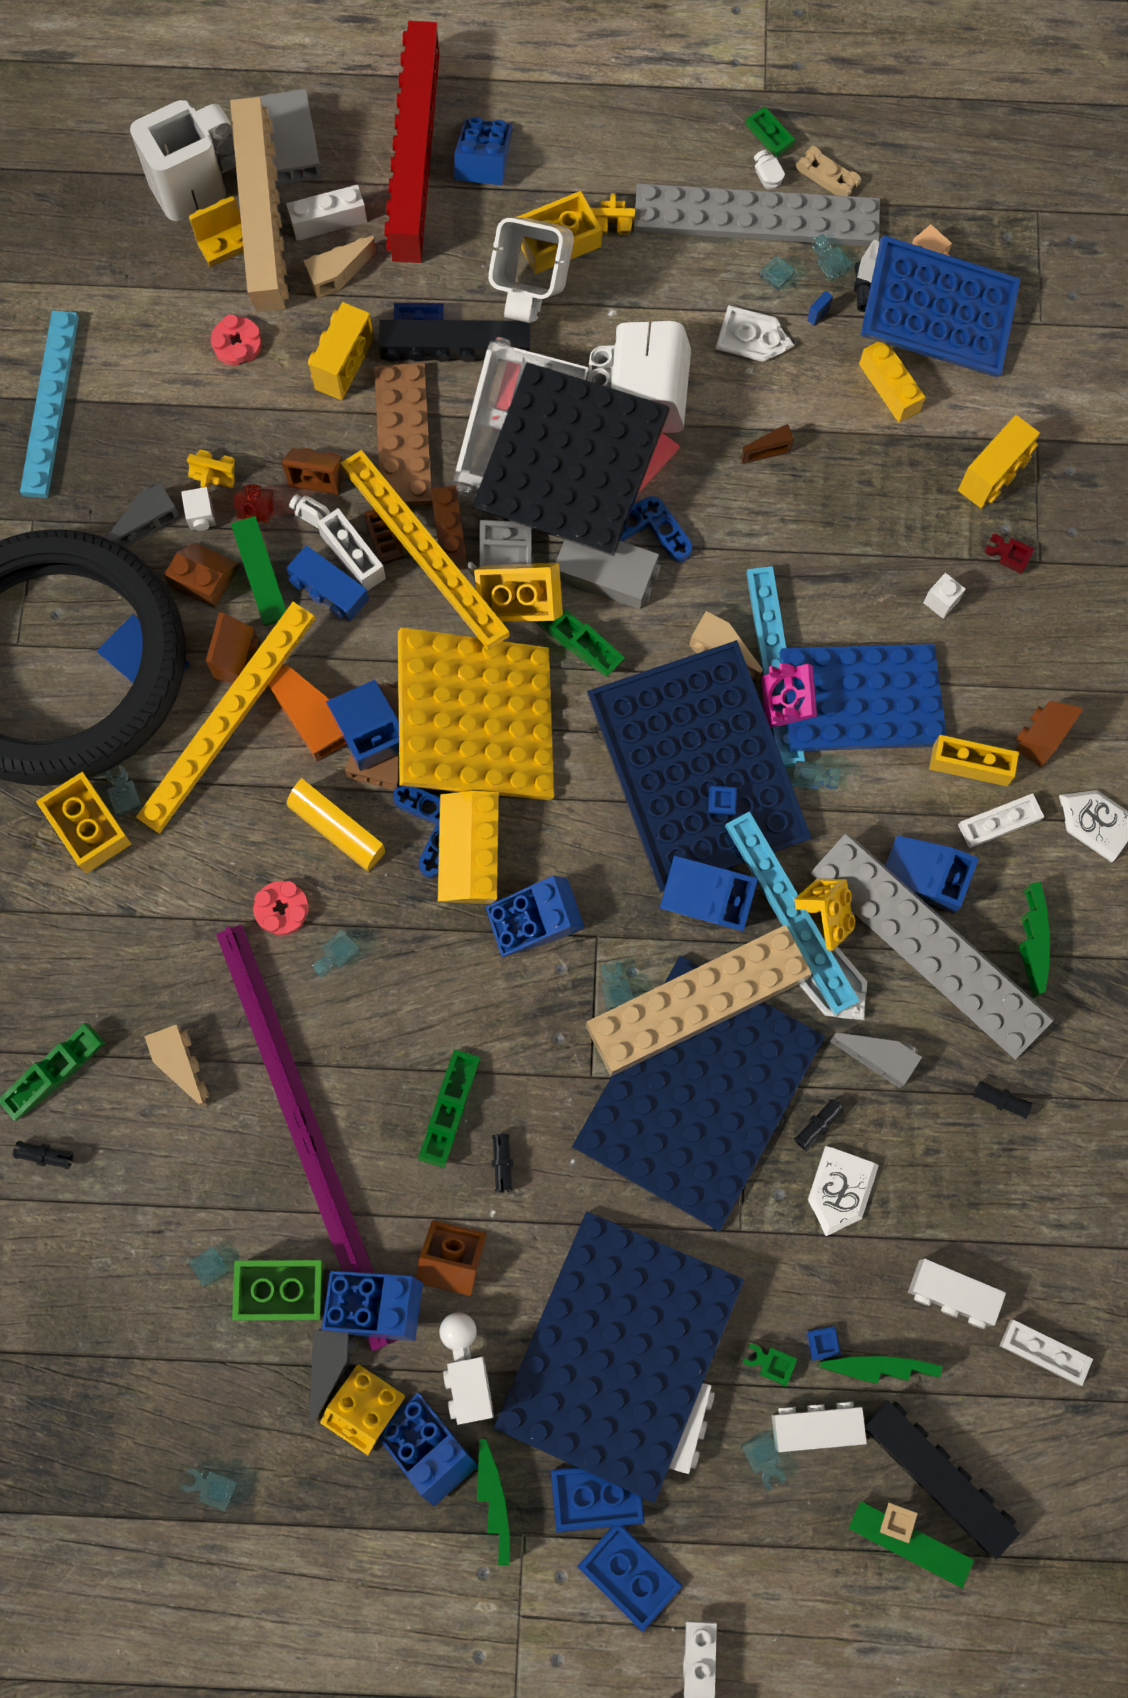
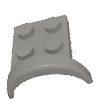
(502, 544)

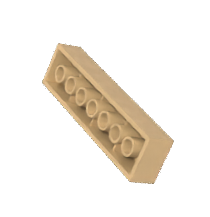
(259, 204)
(698, 1000)

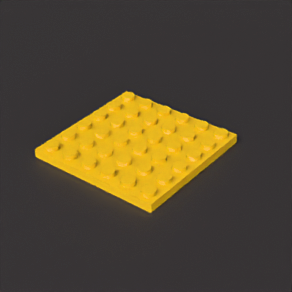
(474, 715)

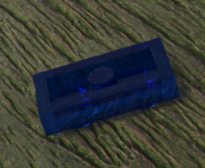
(418, 311)

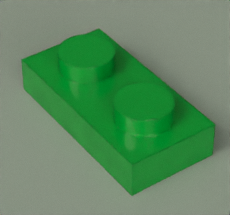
(770, 132)

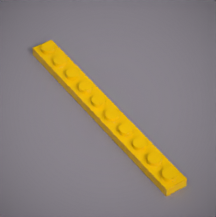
(425, 550)
(226, 717)

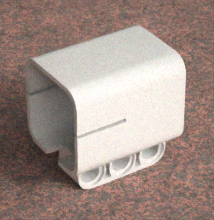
(198, 150)
(524, 299)
(656, 376)

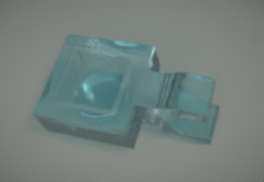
(831, 261)
(337, 951)

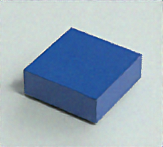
(820, 308)
(722, 800)
(823, 1343)

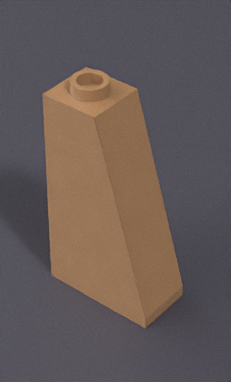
(385, 773)

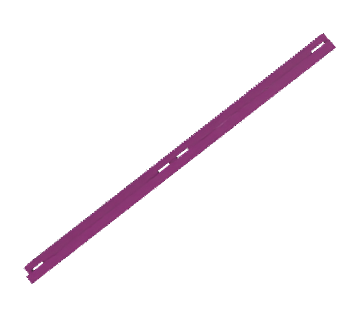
(293, 1099)

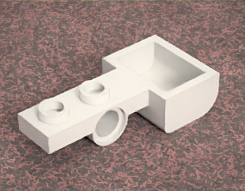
(699, 1659)

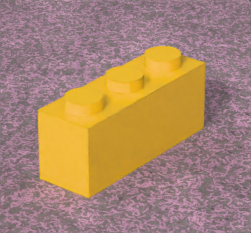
(892, 380)
(973, 760)

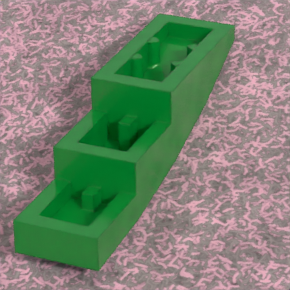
(259, 570)
(583, 642)
(1036, 949)
(51, 1072)
(449, 1108)
(870, 1367)
(491, 1491)
(920, 1550)

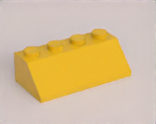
(468, 847)

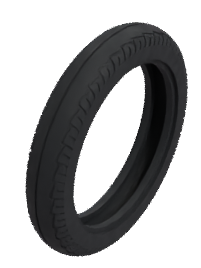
(159, 671)

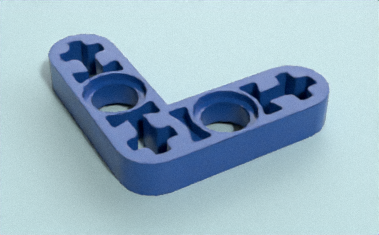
(654, 521)
(408, 806)

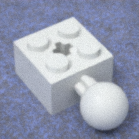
(466, 1375)

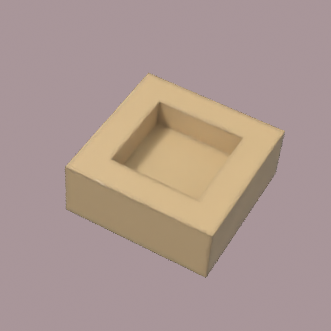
(898, 1522)

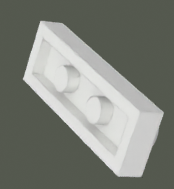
(1001, 820)
(1046, 1352)

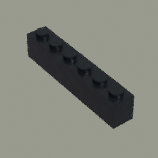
(447, 338)
(940, 1479)

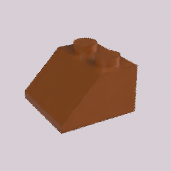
(313, 470)
(201, 573)
(231, 648)
(1047, 731)
(450, 1257)

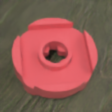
(240, 352)
(294, 915)

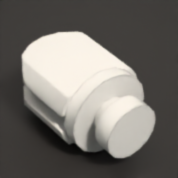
(768, 170)
(308, 509)

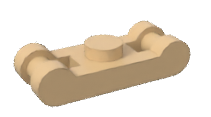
(827, 173)

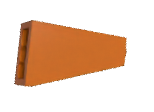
(307, 712)

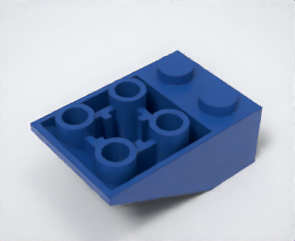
(482, 151)
(366, 724)
(932, 871)
(708, 893)
(535, 916)
(373, 1305)
(426, 1450)

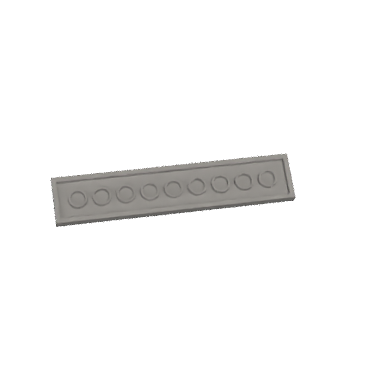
(756, 214)
(935, 948)

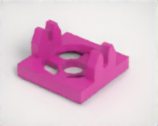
(789, 714)

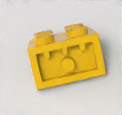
(218, 231)
(833, 901)
(362, 1409)

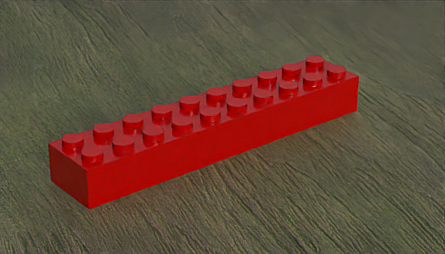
(413, 142)

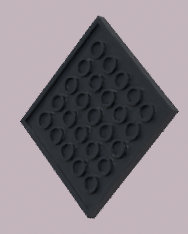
(571, 458)

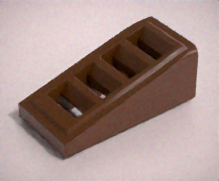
(770, 445)
(375, 522)

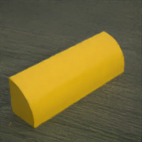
(335, 825)

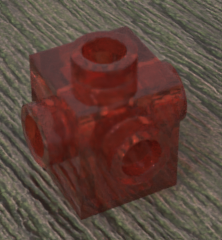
(254, 501)

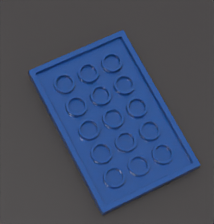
(940, 306)
(868, 697)

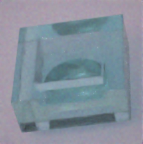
(777, 273)
(208, 1266)

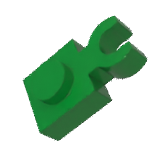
(774, 1366)

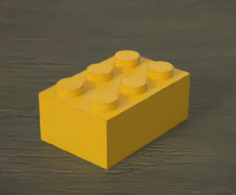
(568, 212)
(341, 350)
(999, 462)
(521, 591)
(83, 822)

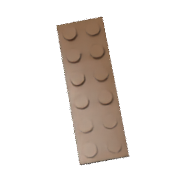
(404, 431)

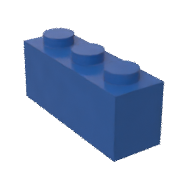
(327, 584)

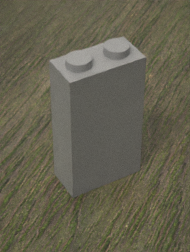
(293, 137)
(616, 577)

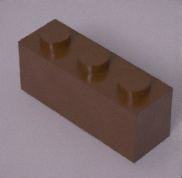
(449, 524)

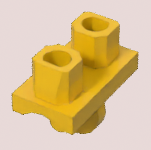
(614, 212)
(211, 471)

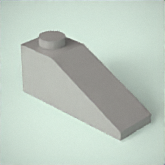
(885, 1057)

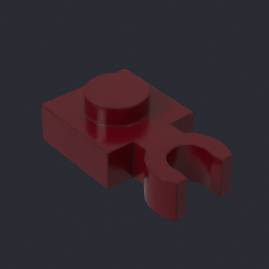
(1013, 555)

